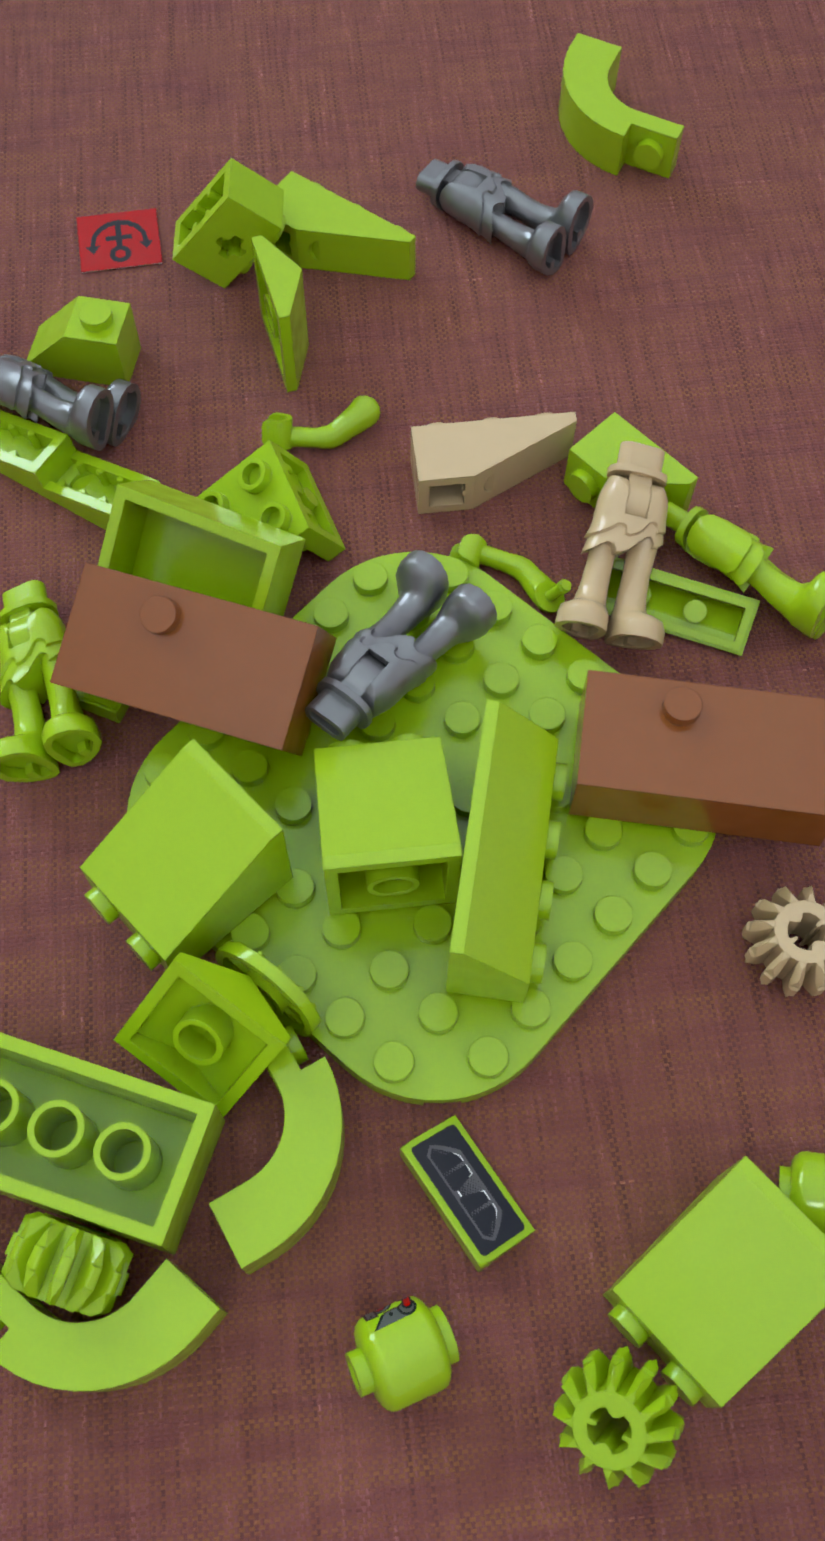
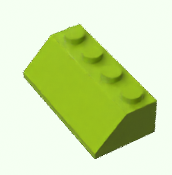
(504, 859)

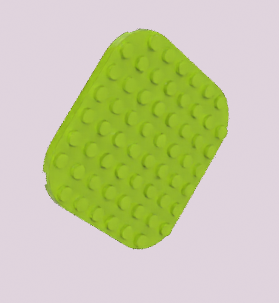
(386, 970)

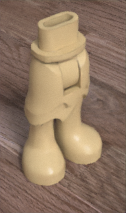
(630, 521)

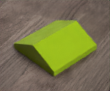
(282, 308)
(205, 1031)

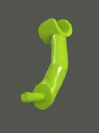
(355, 419)
(539, 587)

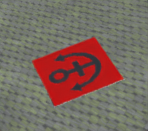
(119, 240)

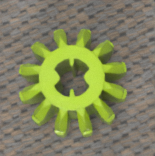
(66, 1264)
(618, 1417)

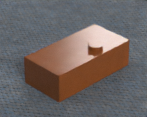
(193, 658)
(700, 758)

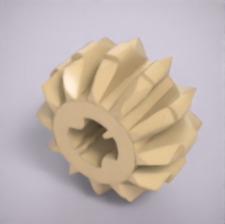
(775, 948)

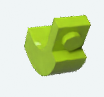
(602, 125)
(294, 1187)
(111, 1353)

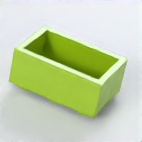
(199, 547)

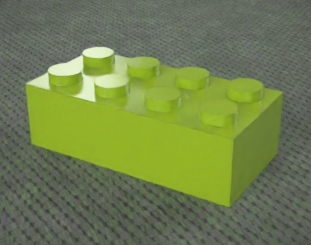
(101, 1144)

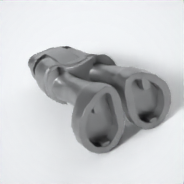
(484, 197)
(89, 417)
(385, 662)

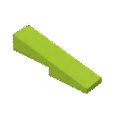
(54, 468)

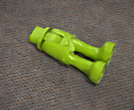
(746, 563)
(28, 653)

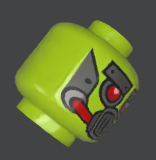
(402, 1353)

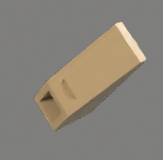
(476, 460)

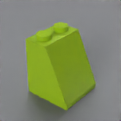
(387, 824)
(187, 861)
(723, 1286)

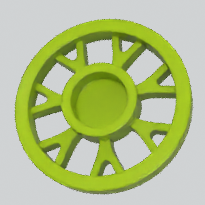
(274, 985)

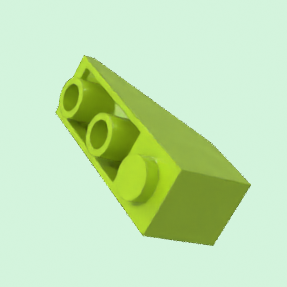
(341, 235)

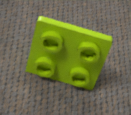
(281, 493)

